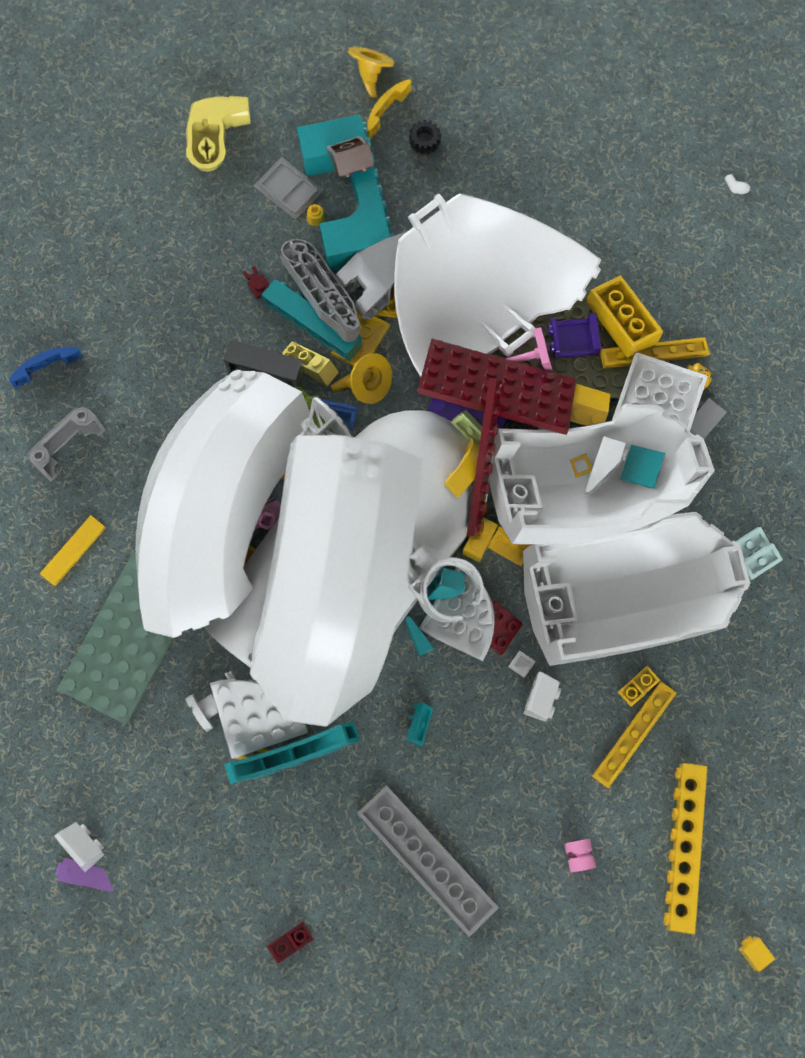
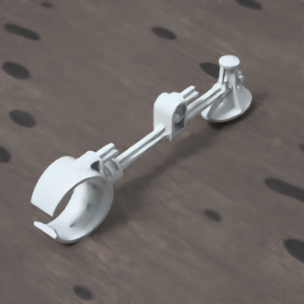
(425, 557)

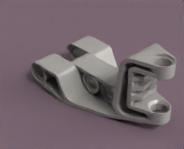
(374, 271)

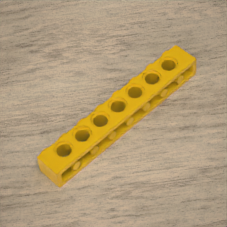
(686, 922)

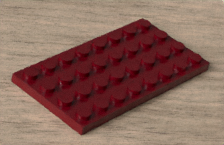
(529, 392)

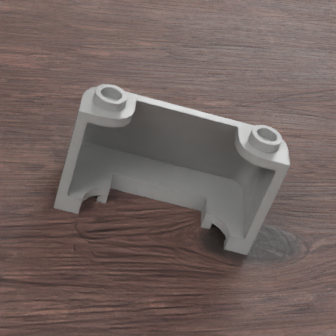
(77, 420)

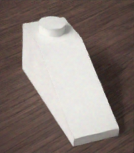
(606, 462)

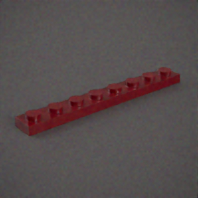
(486, 450)

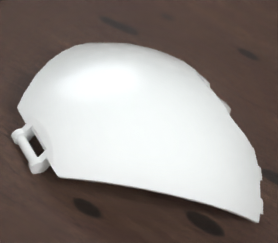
(482, 275)

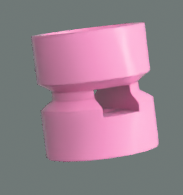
(580, 855)

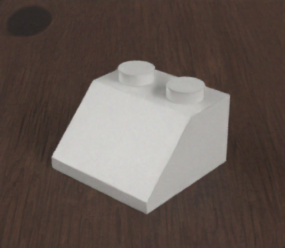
(542, 697)
(80, 845)

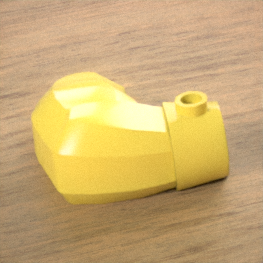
(208, 127)

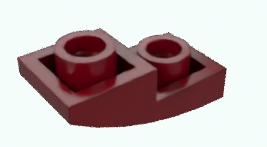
(290, 943)

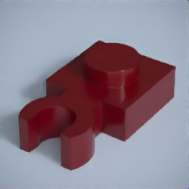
(257, 284)

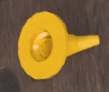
(370, 65)
(368, 380)

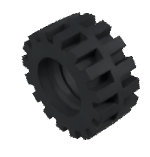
(425, 127)

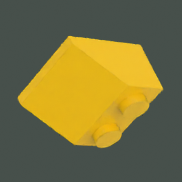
(589, 406)

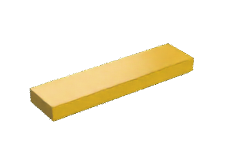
(72, 550)

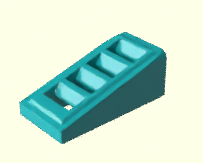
(419, 640)

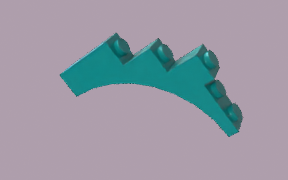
(292, 754)

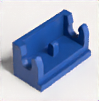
(345, 412)

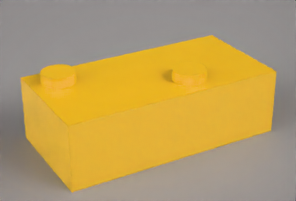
(624, 316)

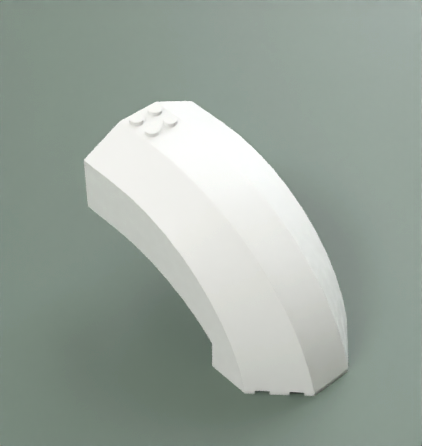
(209, 497)
(335, 574)

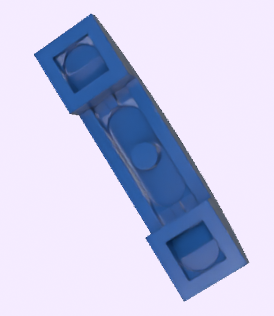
(42, 360)

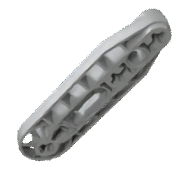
(321, 287)

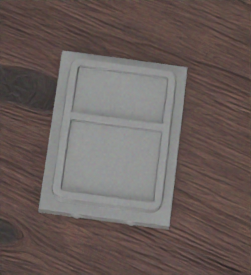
(288, 188)

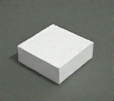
(521, 664)

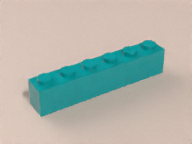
(301, 313)

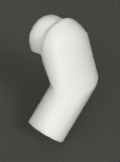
(735, 186)

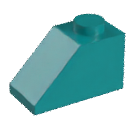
(446, 585)

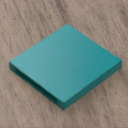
(642, 466)

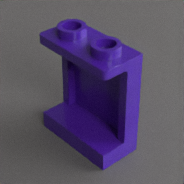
(574, 337)

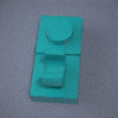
(420, 723)

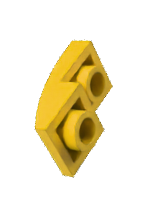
(639, 686)

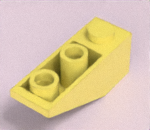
(314, 364)

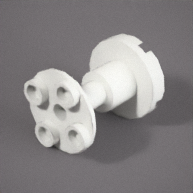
(205, 708)

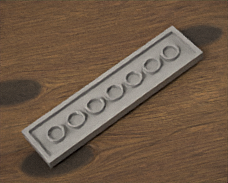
(428, 861)

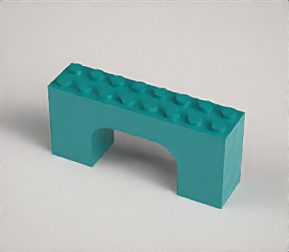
(369, 223)

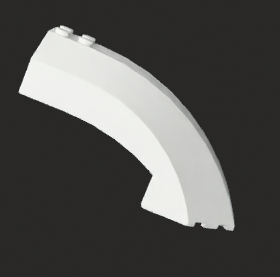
(546, 504)
(632, 589)

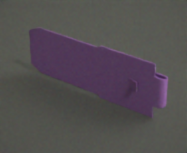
(72, 873)

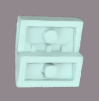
(762, 559)

